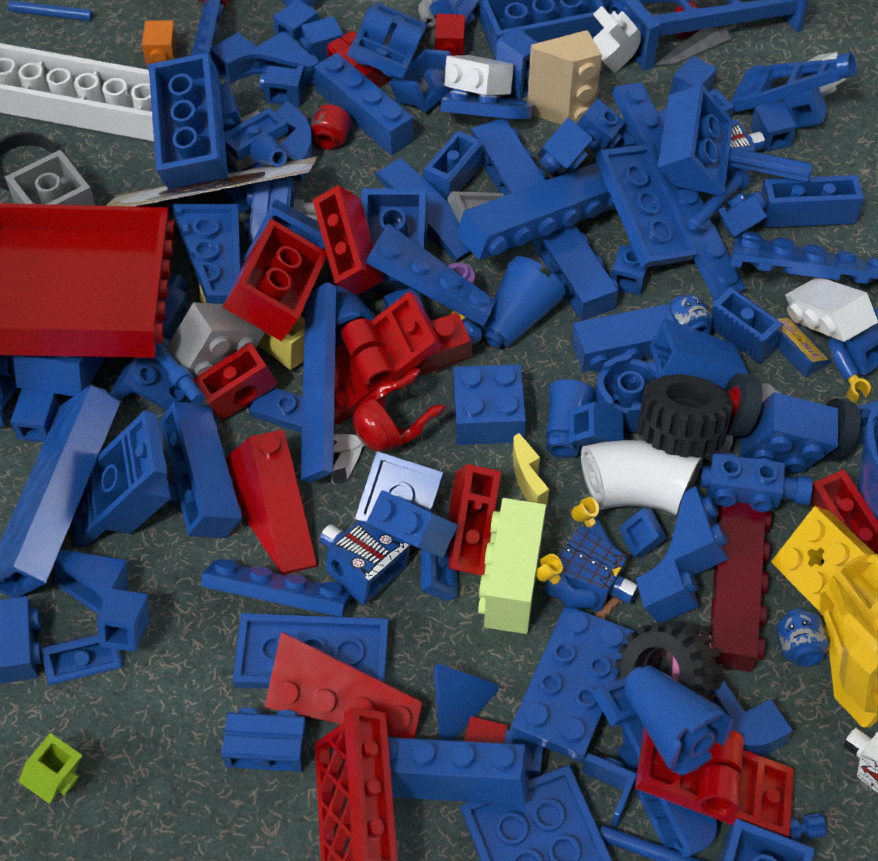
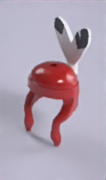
(376, 429)

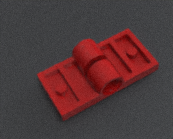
(380, 352)
(726, 787)

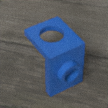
(614, 774)

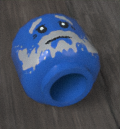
(691, 312)
(802, 637)

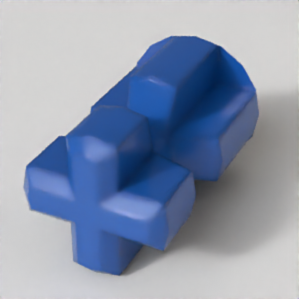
(812, 825)

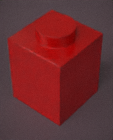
(450, 33)

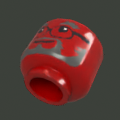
(330, 126)

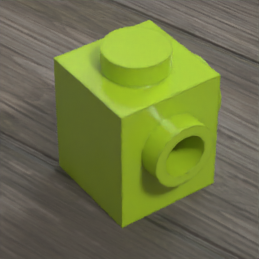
(51, 769)

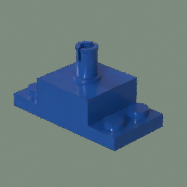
(125, 483)

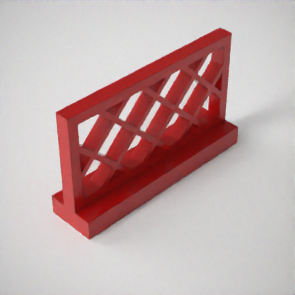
(366, 784)

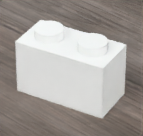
(478, 75)

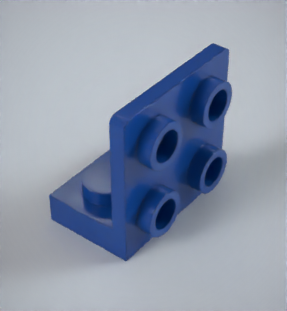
(148, 380)

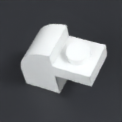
(618, 38)

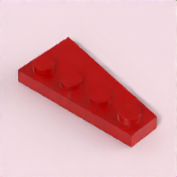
(325, 688)

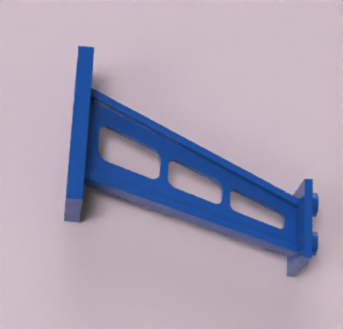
(695, 19)

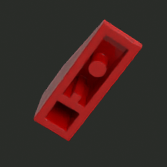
(472, 510)

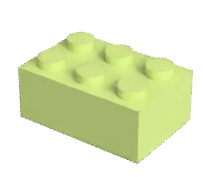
(511, 565)

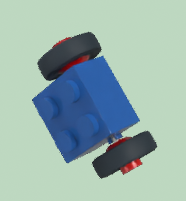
(790, 427)

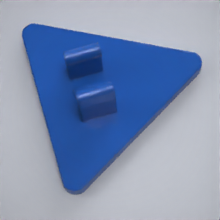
(458, 699)

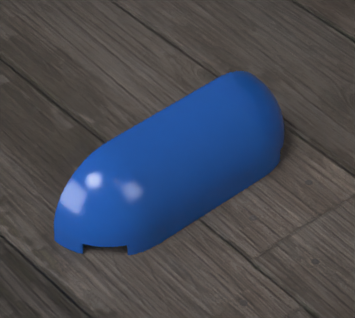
(674, 824)

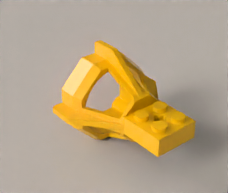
(846, 597)

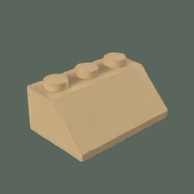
(564, 77)

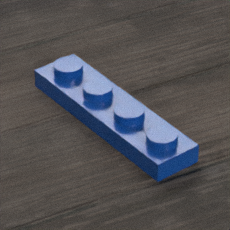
(277, 588)

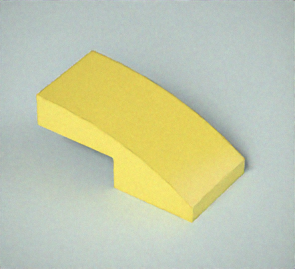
(526, 472)

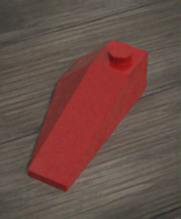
(271, 500)

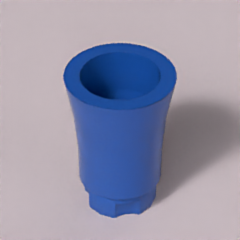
(563, 396)

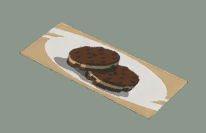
(234, 179)

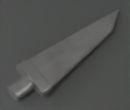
(698, 43)

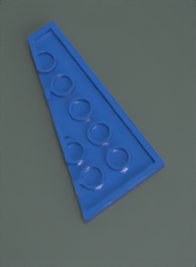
(802, 261)

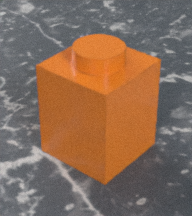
(159, 41)

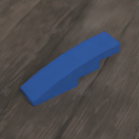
(441, 218)

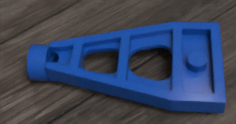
(756, 83)

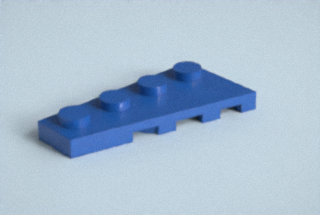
(207, 27)
(212, 245)
(422, 271)

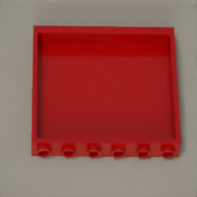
(83, 279)

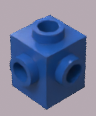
(601, 125)

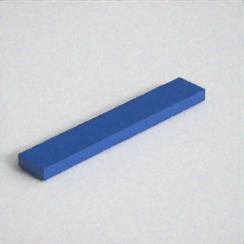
(318, 384)

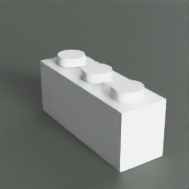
(831, 308)

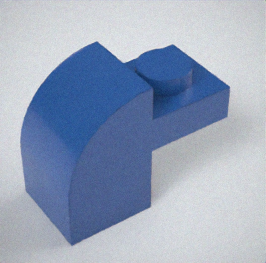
(761, 727)

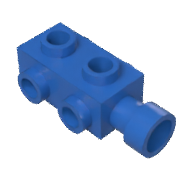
(752, 482)

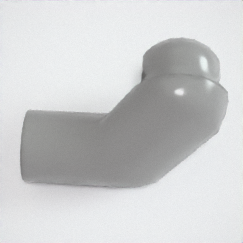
(425, 14)

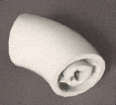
(637, 475)

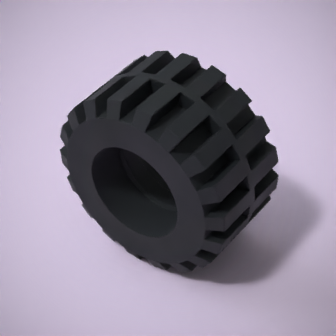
(684, 415)
(690, 650)

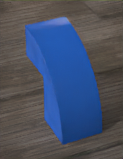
(299, 140)

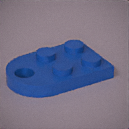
(485, 105)

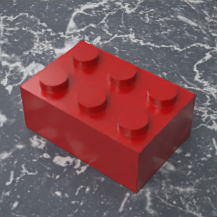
(275, 280)

